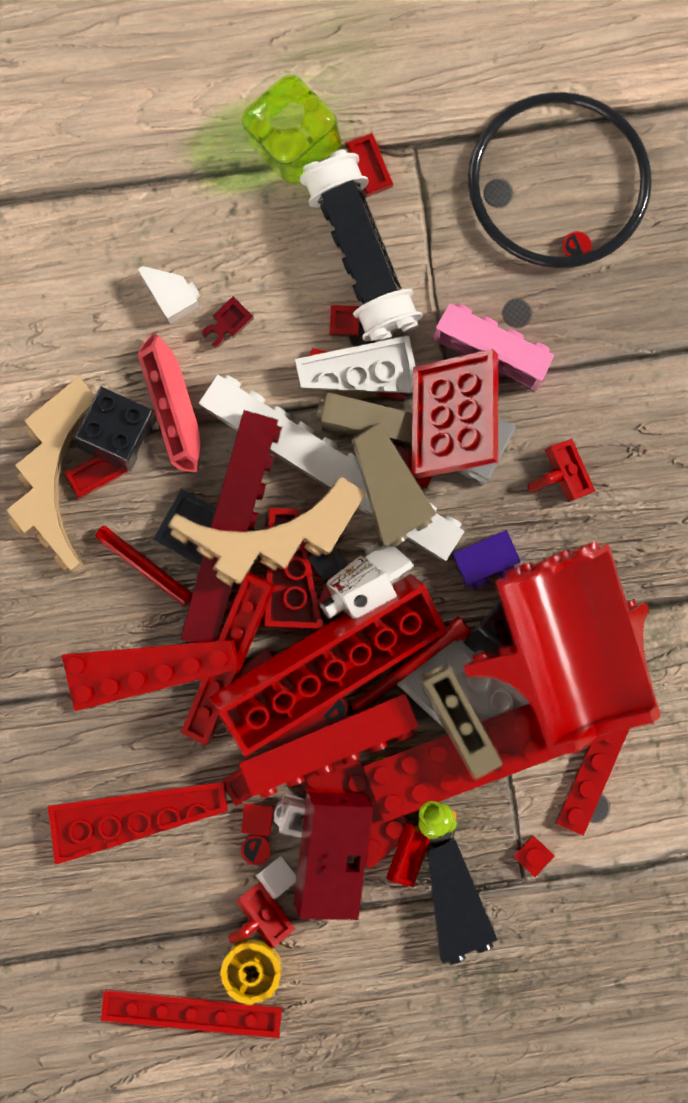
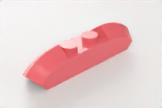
(171, 403)

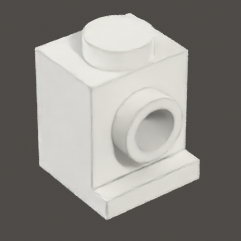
(288, 815)

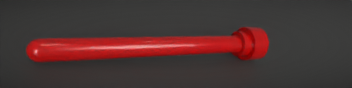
(455, 632)

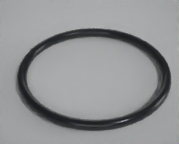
(572, 99)

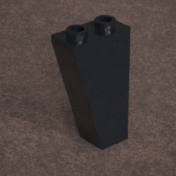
(458, 910)

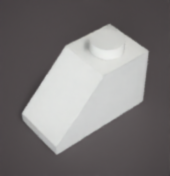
(171, 293)
(389, 560)

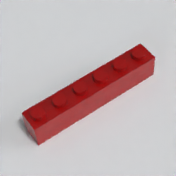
(328, 745)

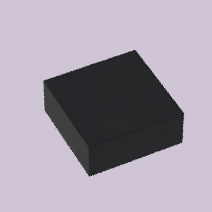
(328, 564)

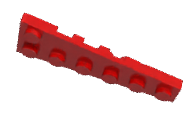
(125, 673)
(110, 821)

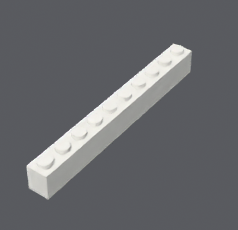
(318, 457)

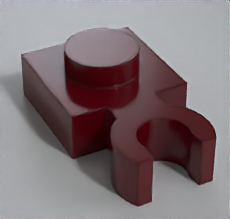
(231, 319)

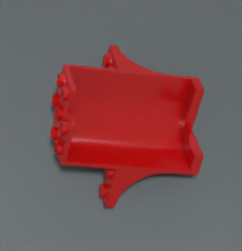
(574, 648)

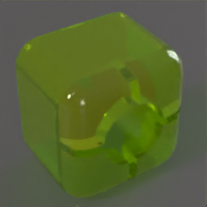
(289, 149)

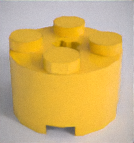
(235, 978)

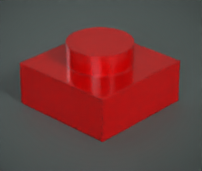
(533, 856)

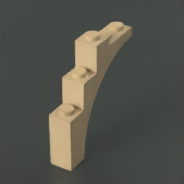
(39, 508)
(238, 550)

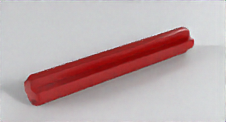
(143, 565)

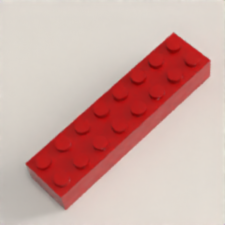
(326, 666)

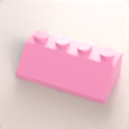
(516, 357)

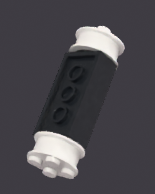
(337, 189)

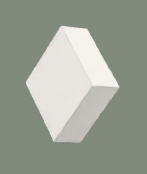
(277, 877)

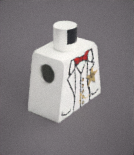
(358, 589)

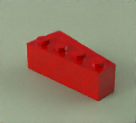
(294, 596)

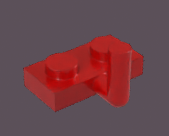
(567, 470)
(263, 916)

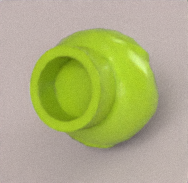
(436, 819)

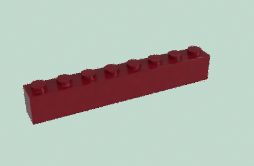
(233, 514)

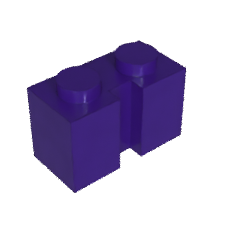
(486, 559)

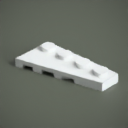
(367, 368)

